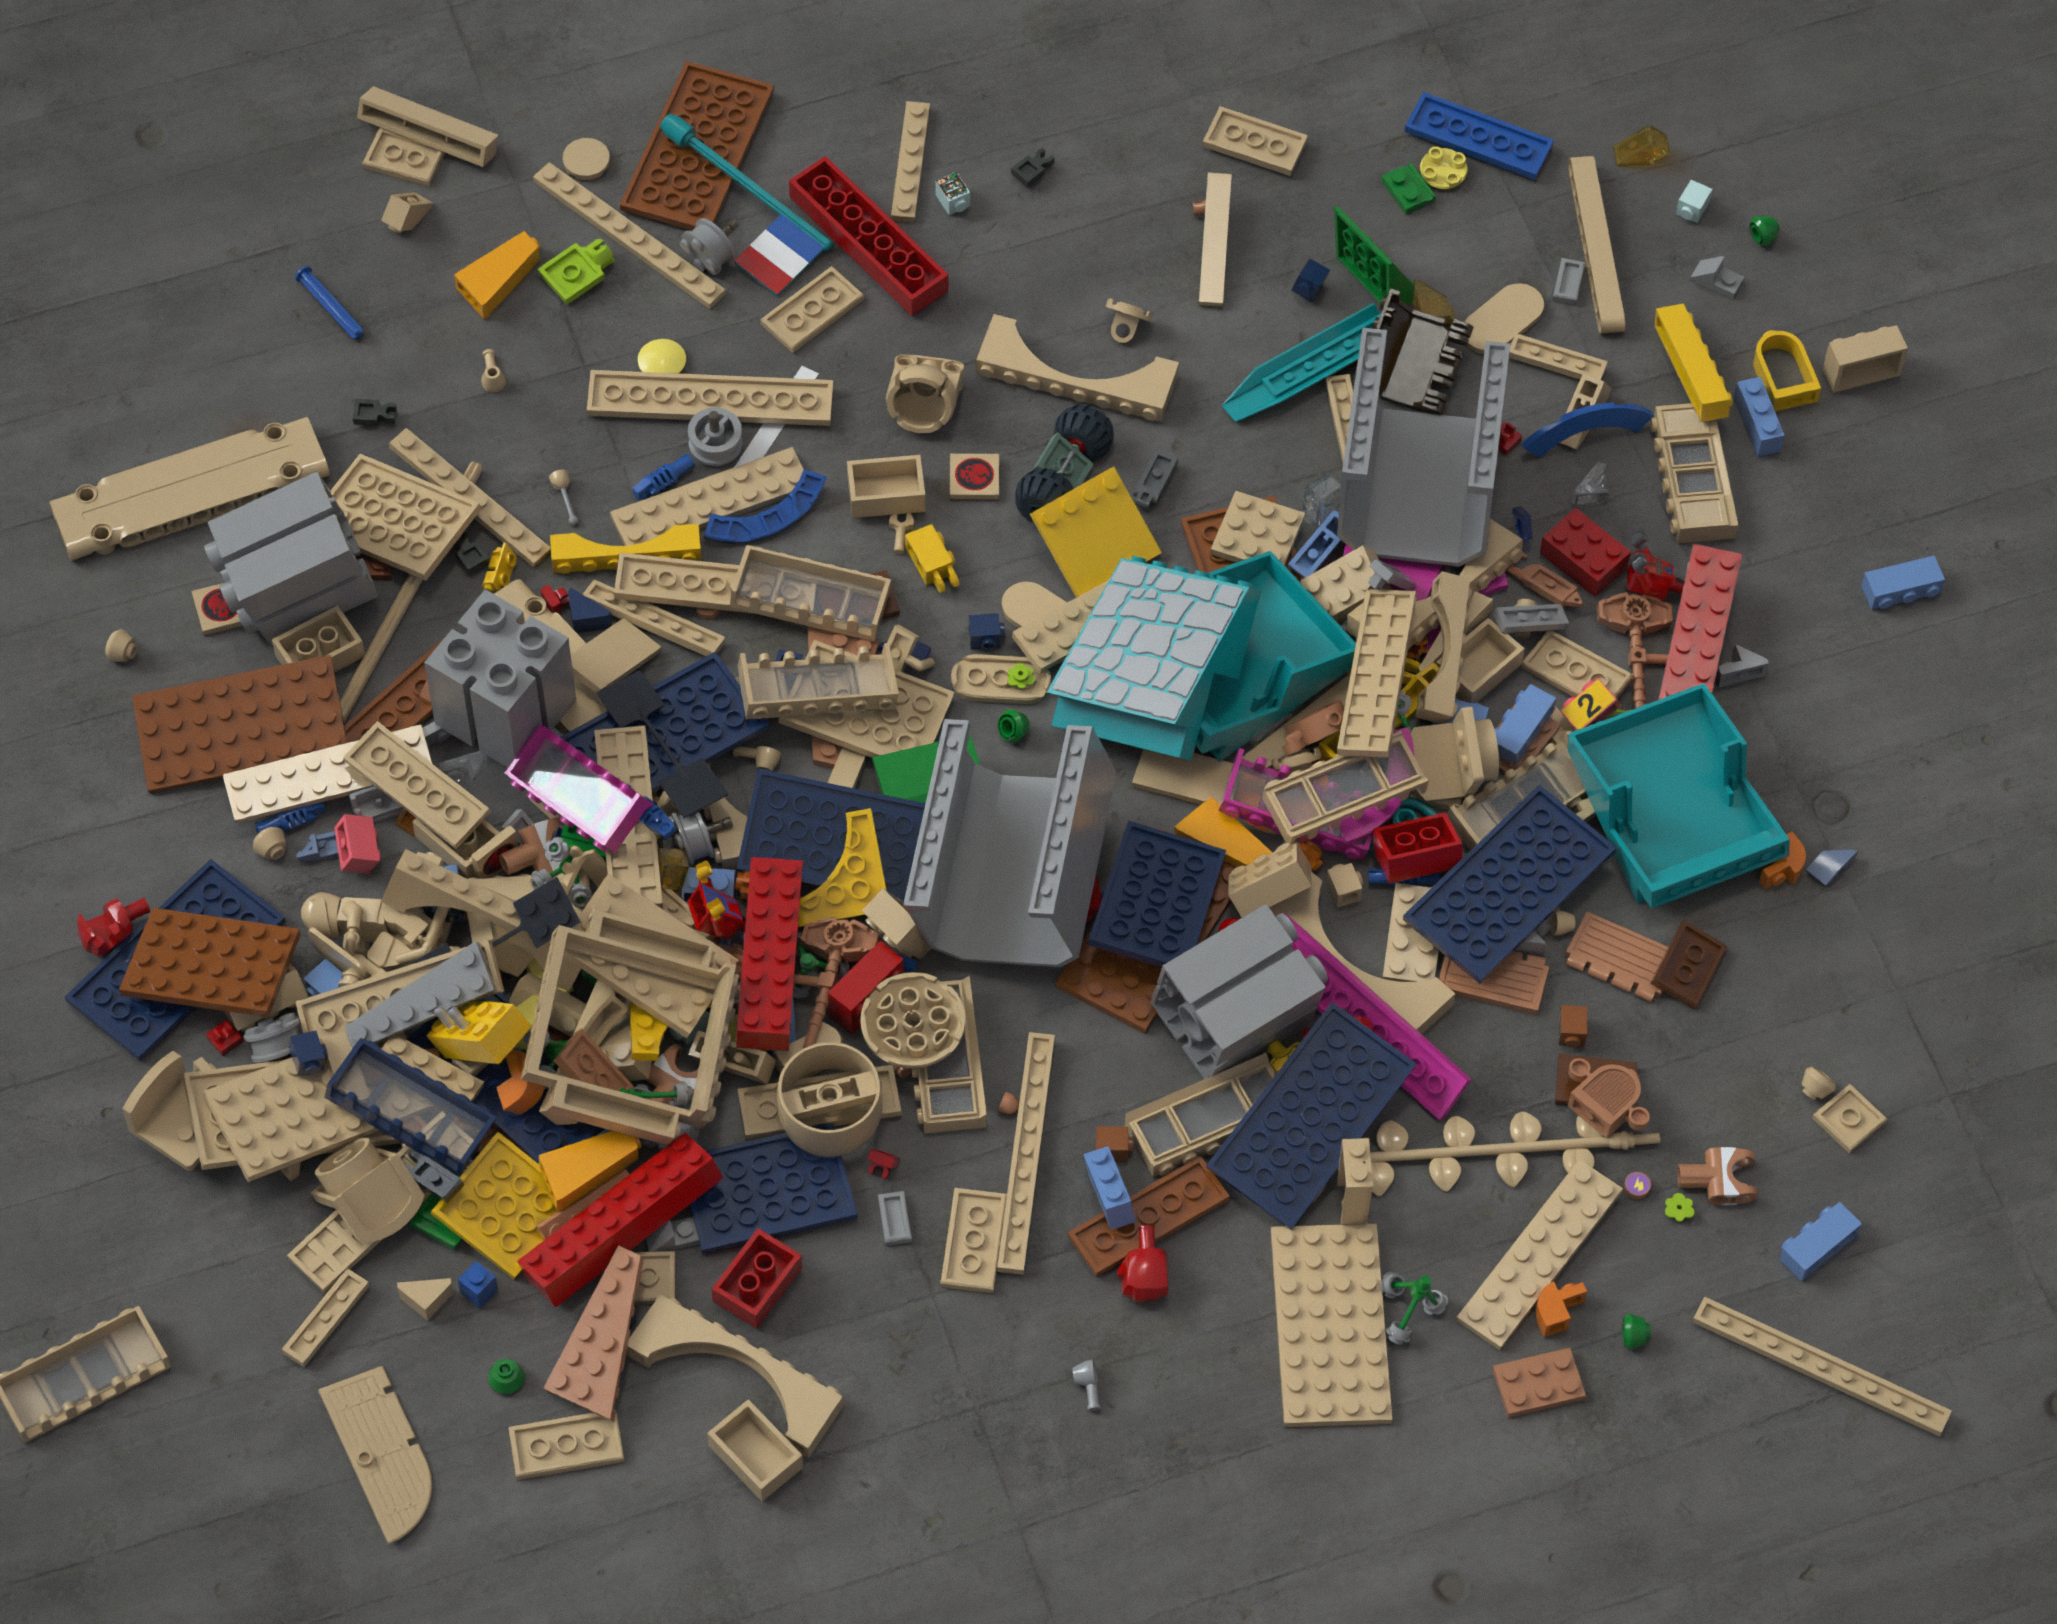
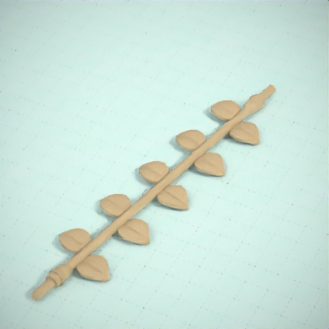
(1509, 1164)

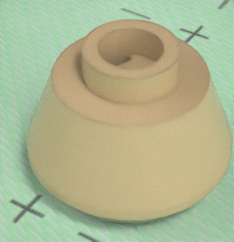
(120, 647)
(270, 843)
(1817, 1083)

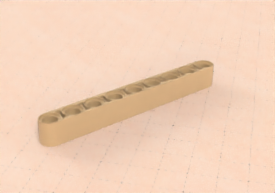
(1596, 245)

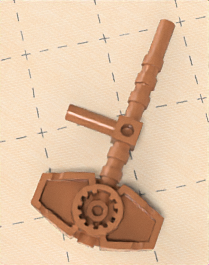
(1640, 617)
(832, 941)

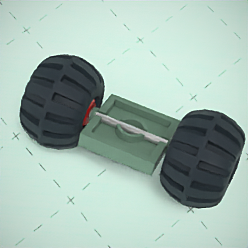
(1079, 439)

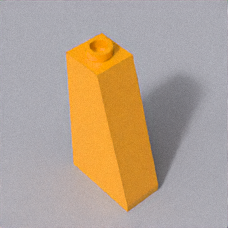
(497, 273)
(1219, 830)
(585, 1165)

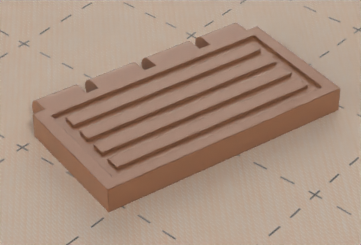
(1616, 953)
(1511, 985)

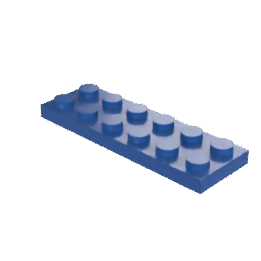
(1479, 135)

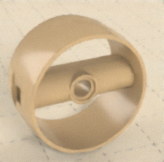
(848, 1092)

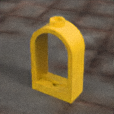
(1794, 395)

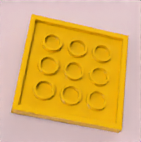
(1093, 530)
(499, 1205)

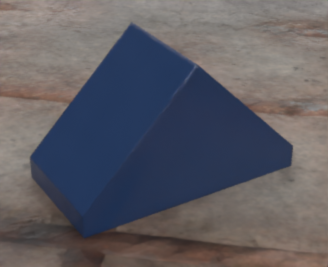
(587, 614)

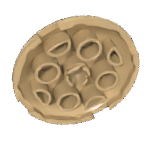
(913, 999)

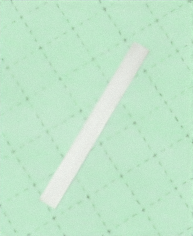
(769, 431)

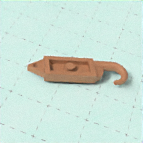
(1547, 584)

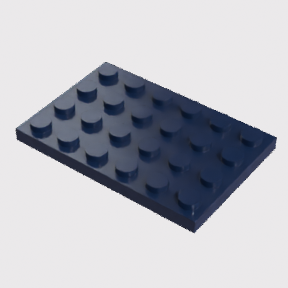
(1156, 895)
(771, 1188)

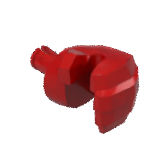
(109, 929)
(1145, 1269)

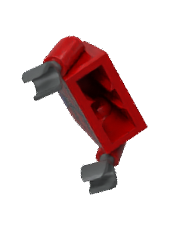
(1649, 574)

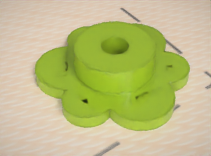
(1020, 676)
(1679, 1201)

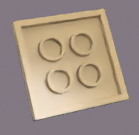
(1255, 528)

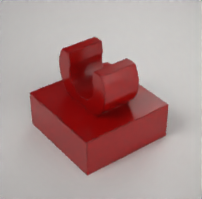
(1508, 438)
(556, 599)
(224, 1037)
(882, 1159)

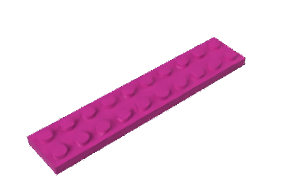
(1435, 1079)

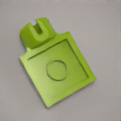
(577, 269)

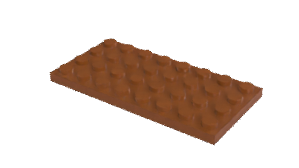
(678, 182)
(237, 722)
(1126, 985)

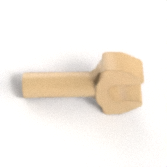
(900, 529)

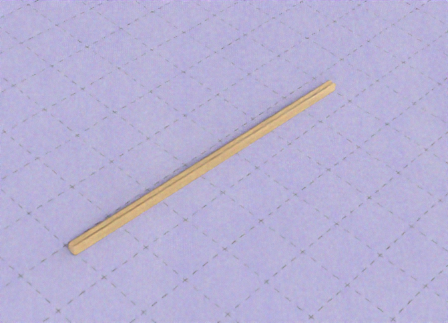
(388, 627)

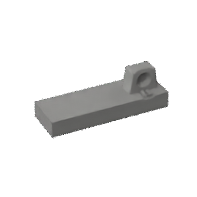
(1390, 574)
(1531, 618)

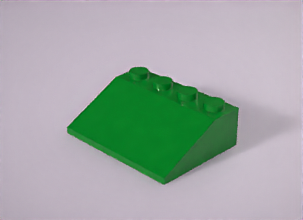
(1368, 262)
(909, 771)

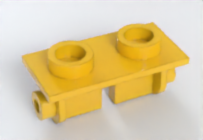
(502, 562)

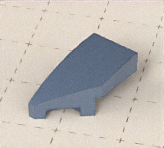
(320, 848)
(1829, 864)

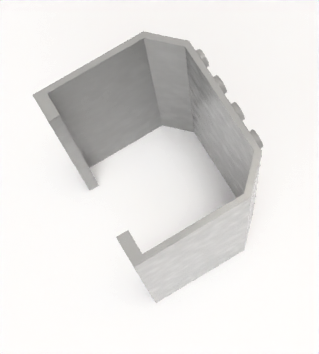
(1416, 479)
(1008, 858)

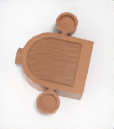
(1313, 727)
(1607, 1097)

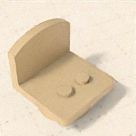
(1456, 756)
(161, 1114)
(368, 1189)

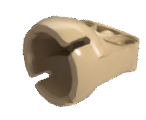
(924, 391)

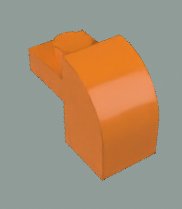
(1786, 868)
(515, 1093)
(1552, 1306)

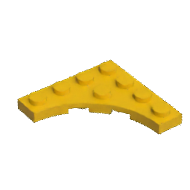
(854, 879)
(645, 1033)

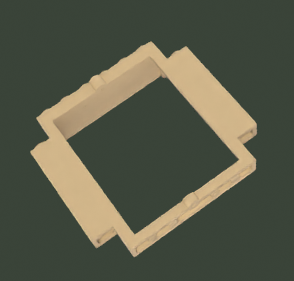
(655, 952)

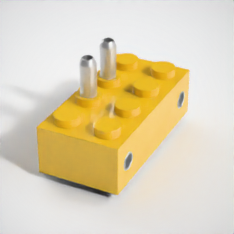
(478, 1031)

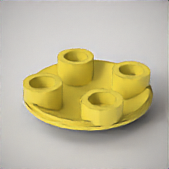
(1443, 168)
(662, 357)

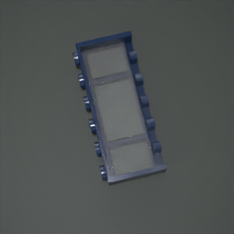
(410, 1106)

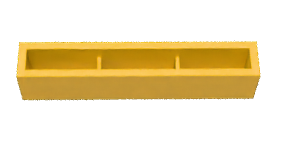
(1693, 362)

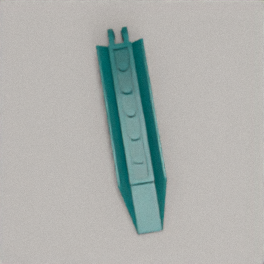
(1301, 366)

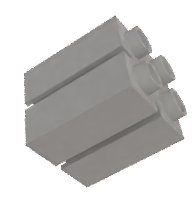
(288, 558)
(500, 678)
(1239, 991)

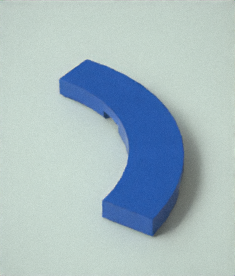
(1584, 419)
(770, 521)

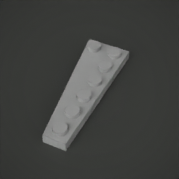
(449, 984)

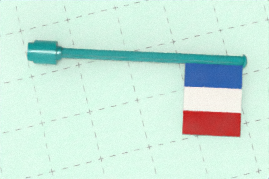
(783, 246)

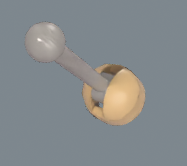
(560, 481)

